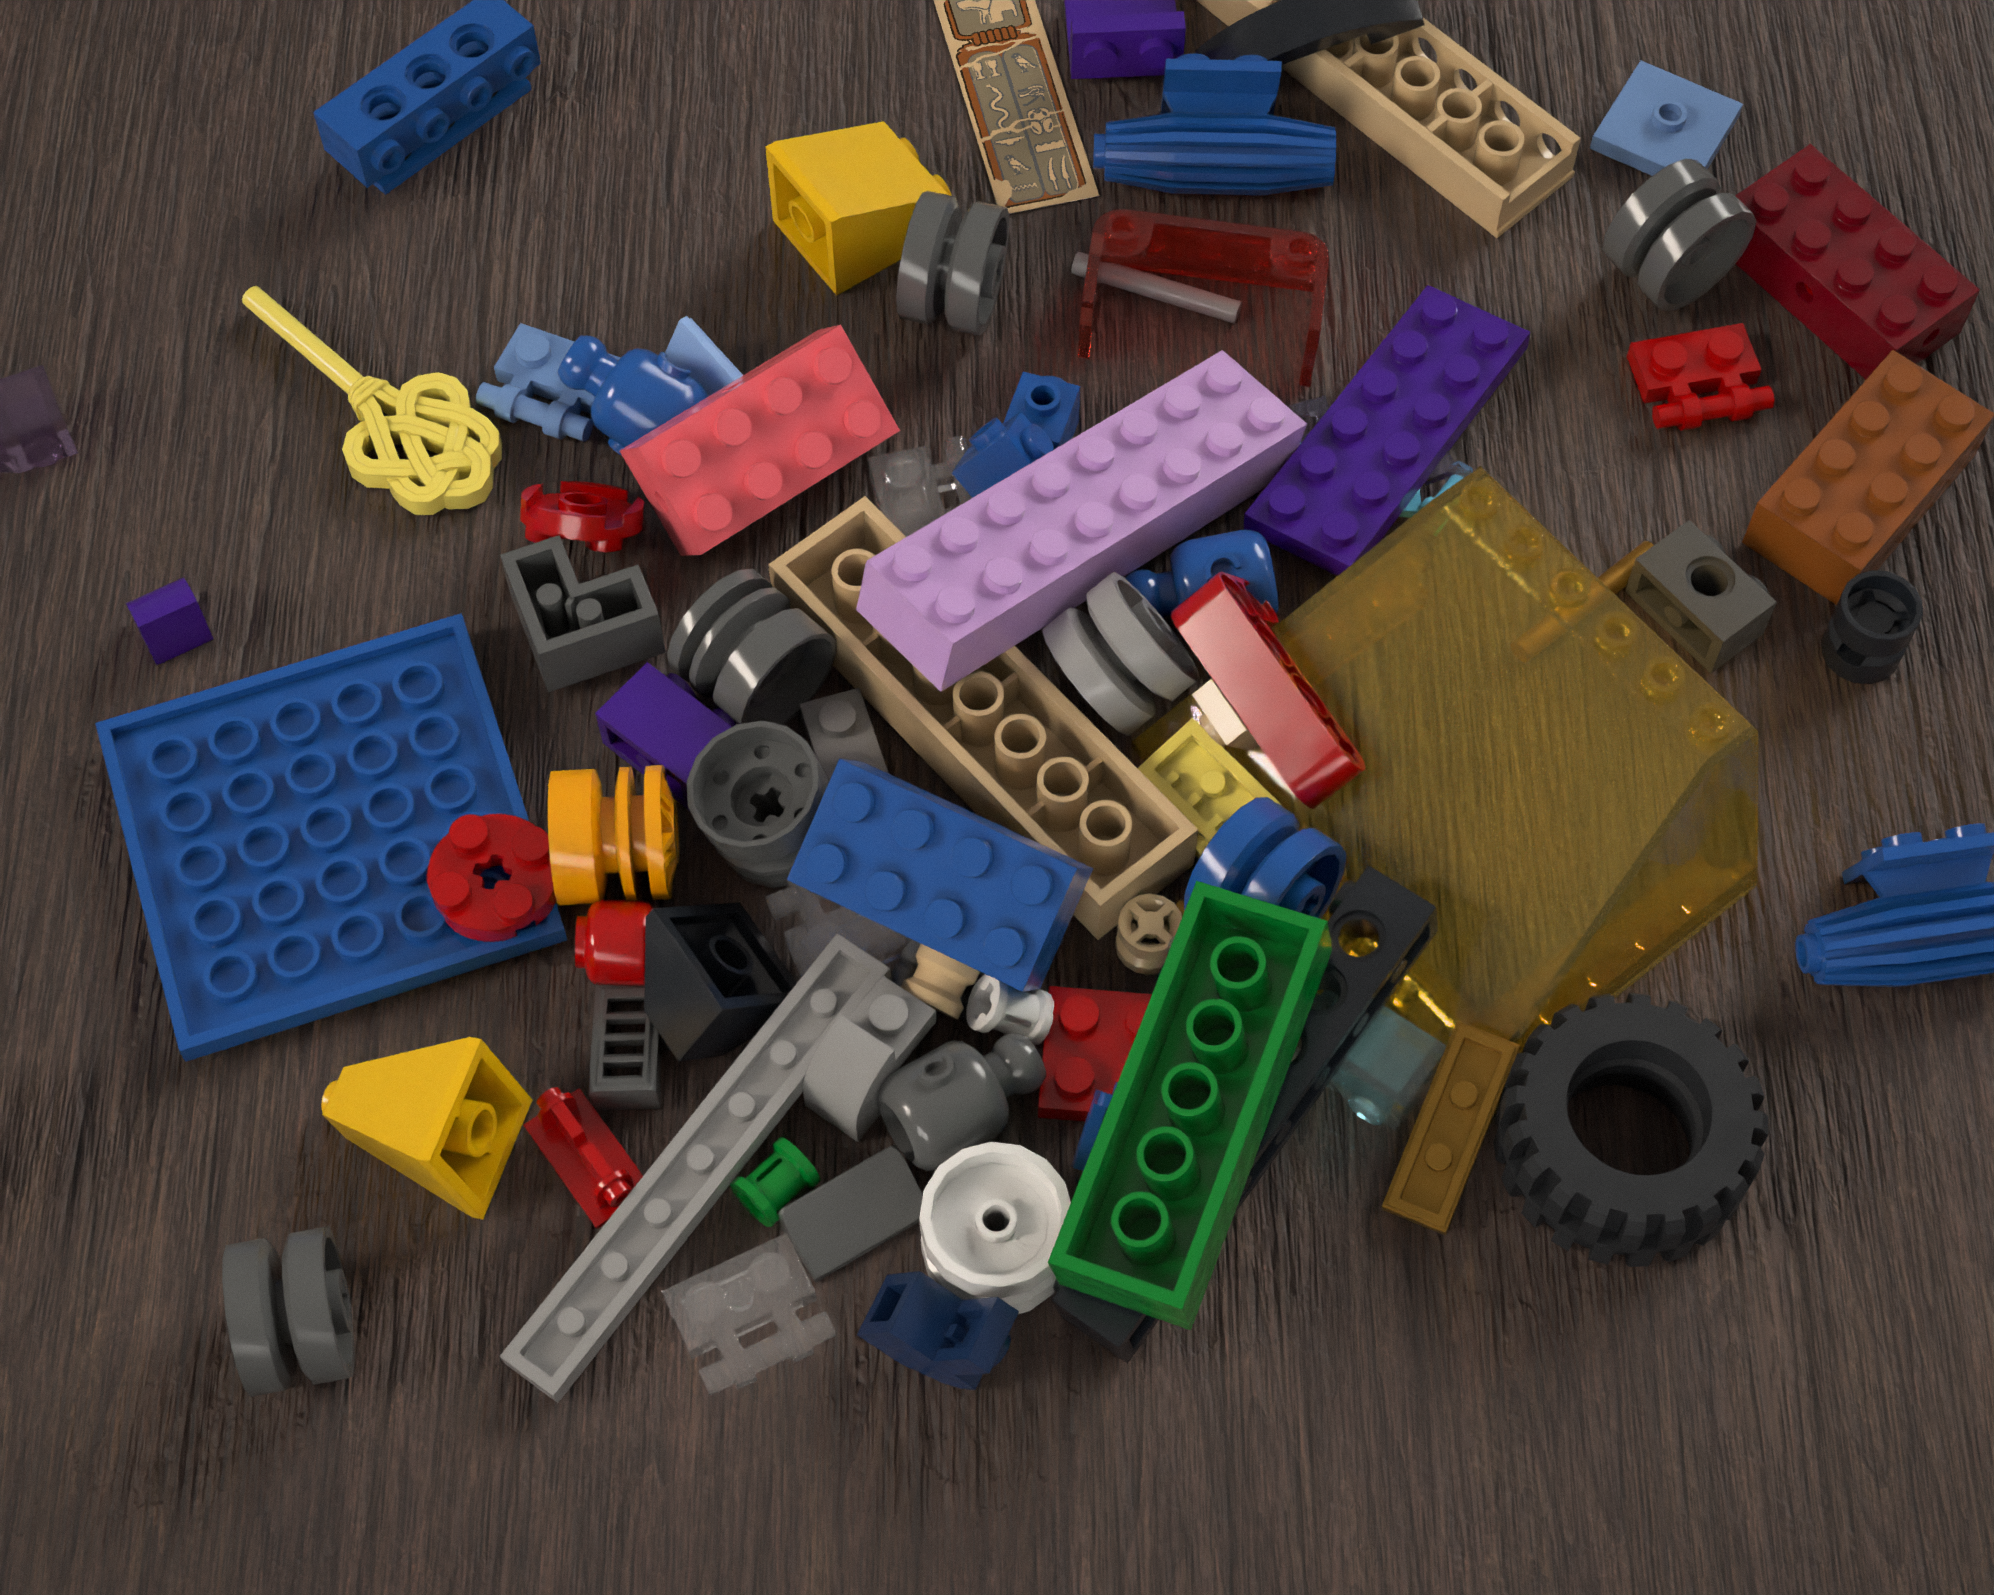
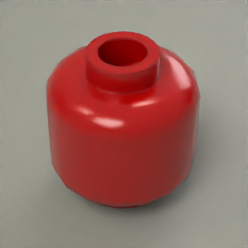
(613, 942)

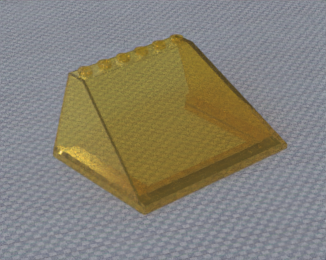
(1522, 762)

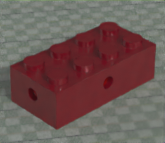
(1850, 265)

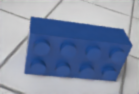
(939, 874)

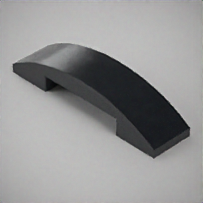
(1304, 27)

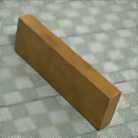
(1450, 1128)

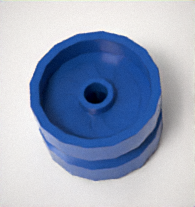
(1271, 860)

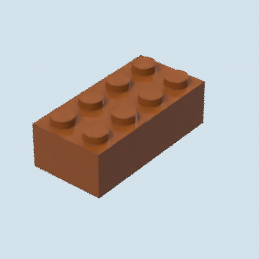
(1867, 477)

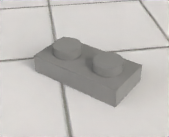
(841, 729)

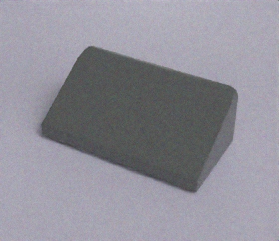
(853, 1213)

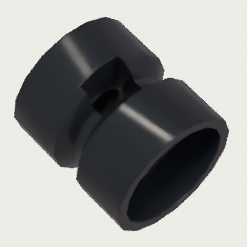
(1871, 627)

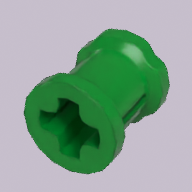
(775, 1182)

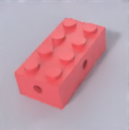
(760, 441)

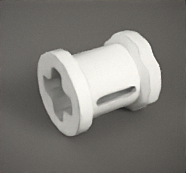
(1009, 1009)

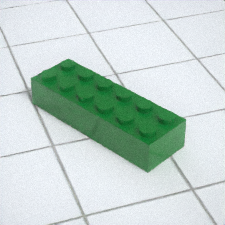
(1192, 1105)

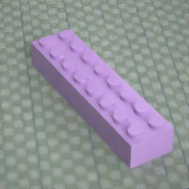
(1074, 517)

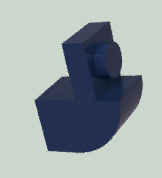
(938, 1331)

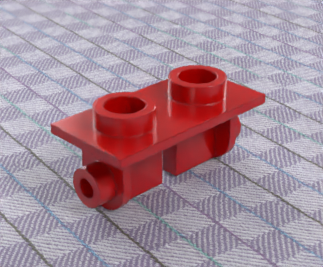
(583, 1153)

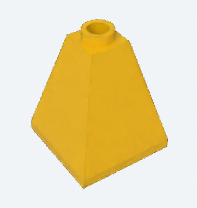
(435, 1117)

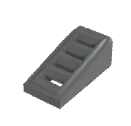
(630, 1091)

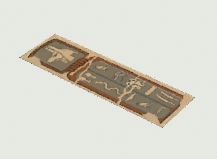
(1016, 103)

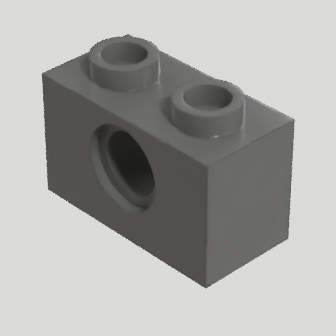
(1707, 627)

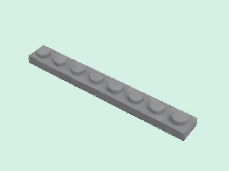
(689, 1175)

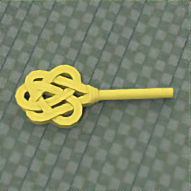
(424, 415)

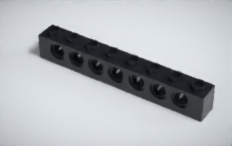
(1402, 929)

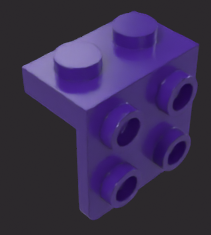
(1122, 37)

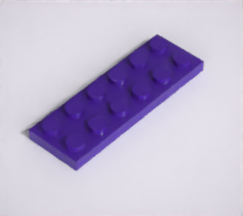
(1387, 431)

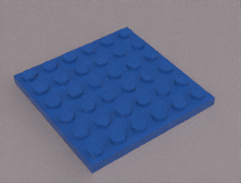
(296, 828)

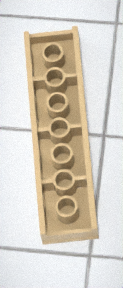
(1434, 122)

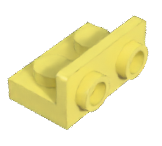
(1201, 780)

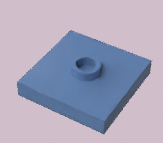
(1664, 121)

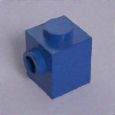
(1049, 404)
(1000, 452)

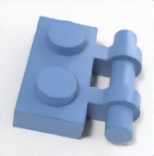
(531, 368)

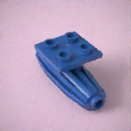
(1218, 135)
(1924, 927)

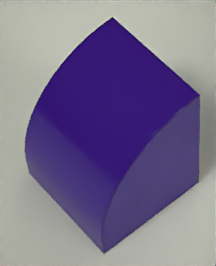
(170, 621)

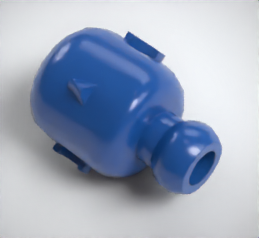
(630, 392)
(1200, 559)

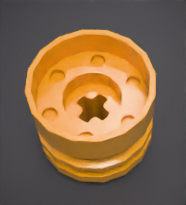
(611, 834)

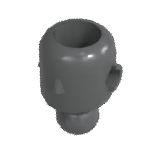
(956, 1097)

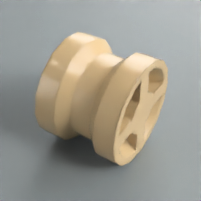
(1143, 918)
(940, 981)

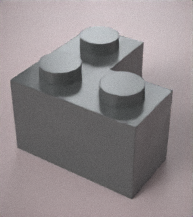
(582, 626)

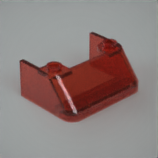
(1210, 251)

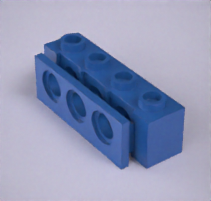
(425, 89)

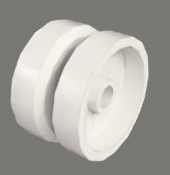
(989, 1191)

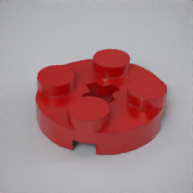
(581, 513)
(477, 845)

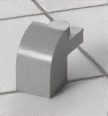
(862, 1053)

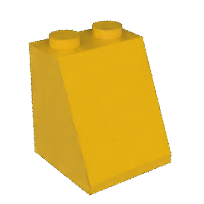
(847, 198)

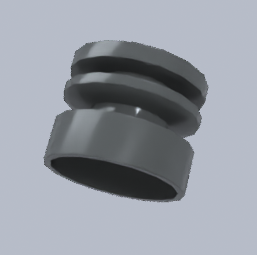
(751, 650)
(756, 798)

